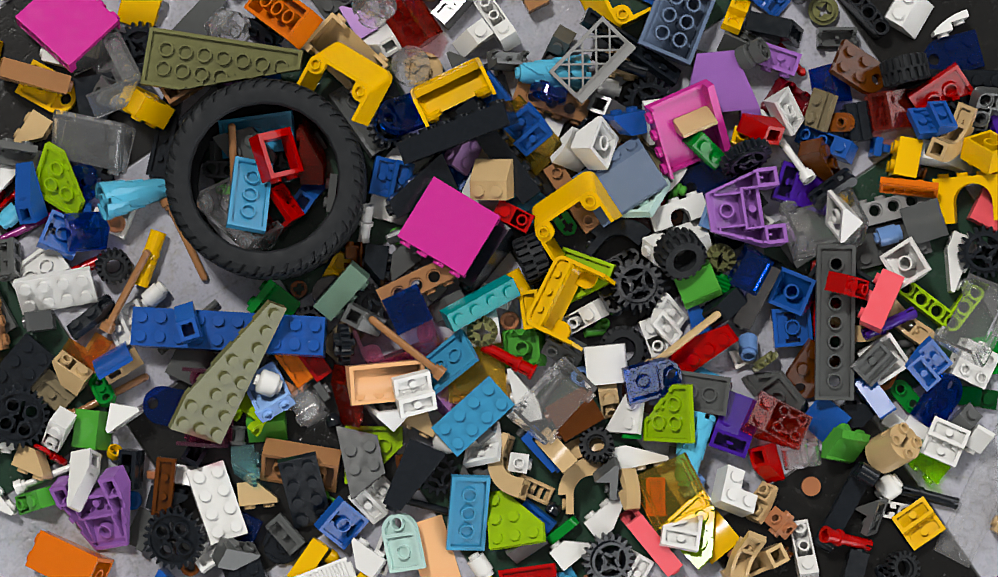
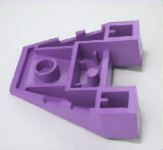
(729, 81)
(737, 210)
(106, 512)

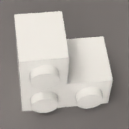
(728, 492)

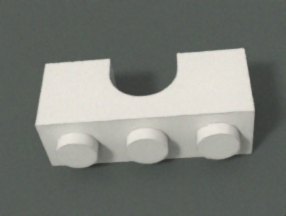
(692, 205)

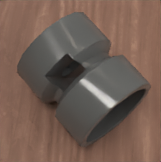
(751, 54)

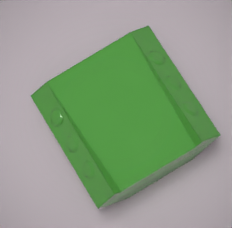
(699, 288)
(525, 344)
(844, 444)

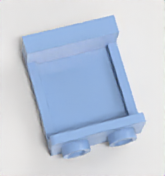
(268, 407)

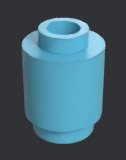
(8, 216)

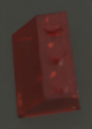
(414, 24)

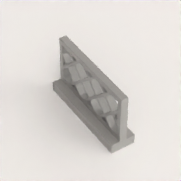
(601, 74)

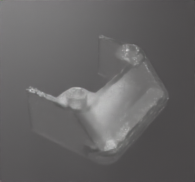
(113, 56)

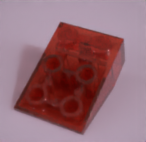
(888, 110)
(311, 155)
(349, 414)
(776, 421)

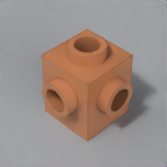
(780, 523)

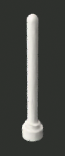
(805, 174)
(22, 486)

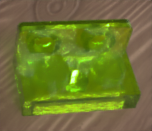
(930, 468)

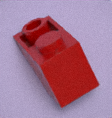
(762, 127)
(514, 216)
(847, 285)
(767, 462)

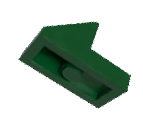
(979, 397)

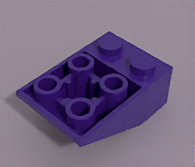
(791, 186)
(726, 431)

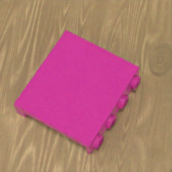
(67, 27)
(669, 145)
(448, 227)

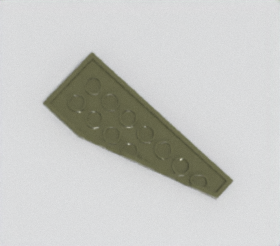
(195, 60)
(215, 397)

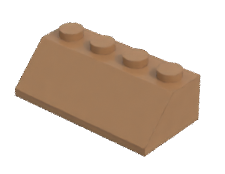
(328, 459)

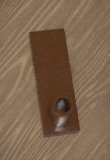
(164, 484)

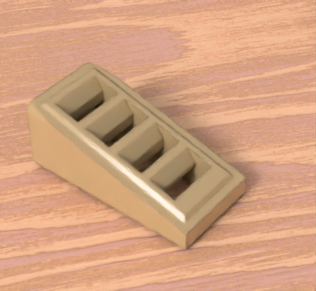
(549, 492)

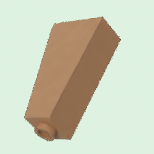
(35, 76)

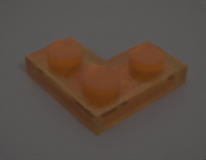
(96, 347)

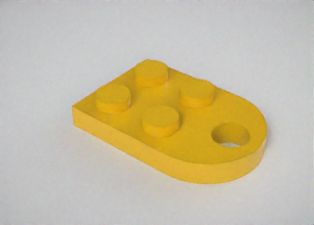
(46, 99)

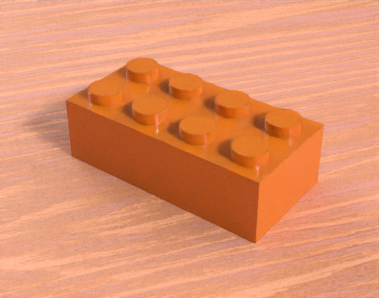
(287, 18)

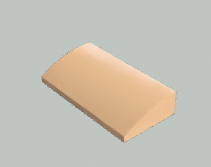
(373, 382)
(438, 559)

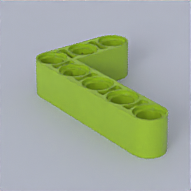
(929, 302)

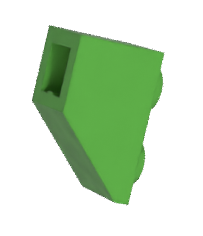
(34, 500)

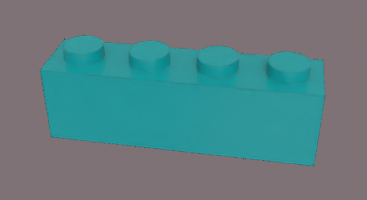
(479, 303)

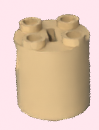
(893, 448)

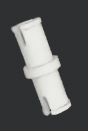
(365, 223)

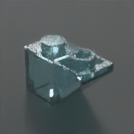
(244, 463)

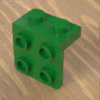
(274, 293)

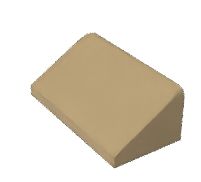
(694, 122)

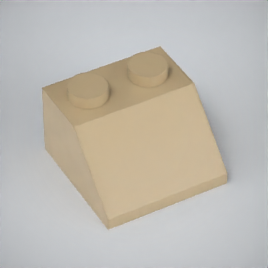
(492, 179)

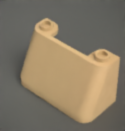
(335, 30)

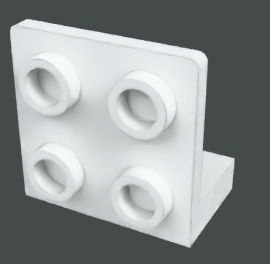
(972, 373)

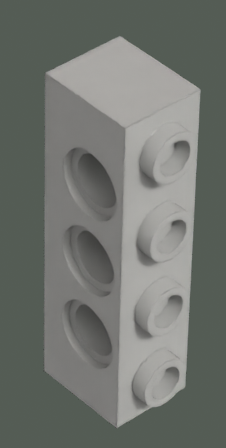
(884, 214)

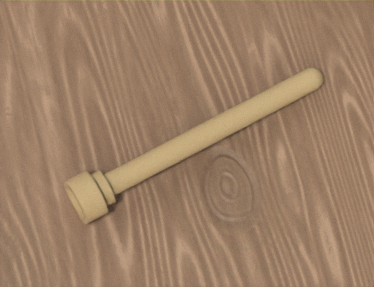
(688, 336)

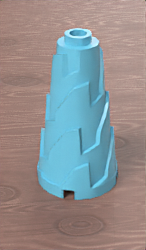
(539, 70)
(123, 196)
(703, 430)

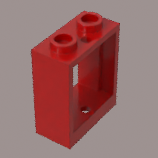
(262, 158)
(291, 211)

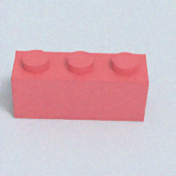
(880, 300)

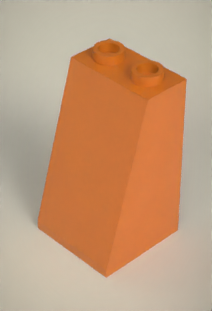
(64, 558)

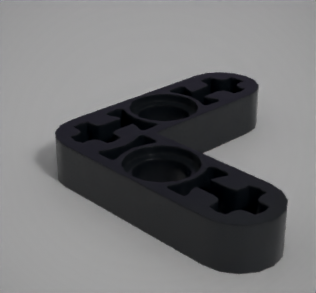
(617, 259)

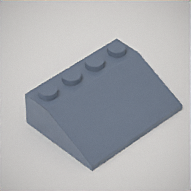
(676, 28)
(630, 178)

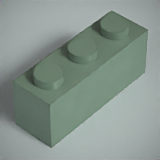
(342, 291)

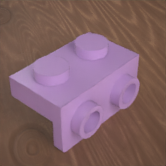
(463, 156)

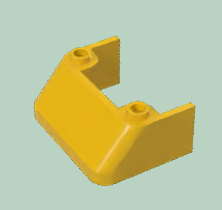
(619, 15)
(370, 78)
(451, 89)
(583, 188)
(556, 295)

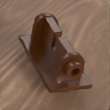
(355, 252)

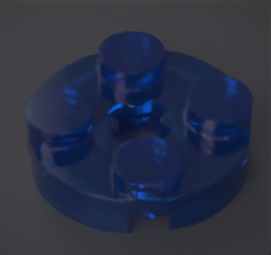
(547, 93)
(87, 173)

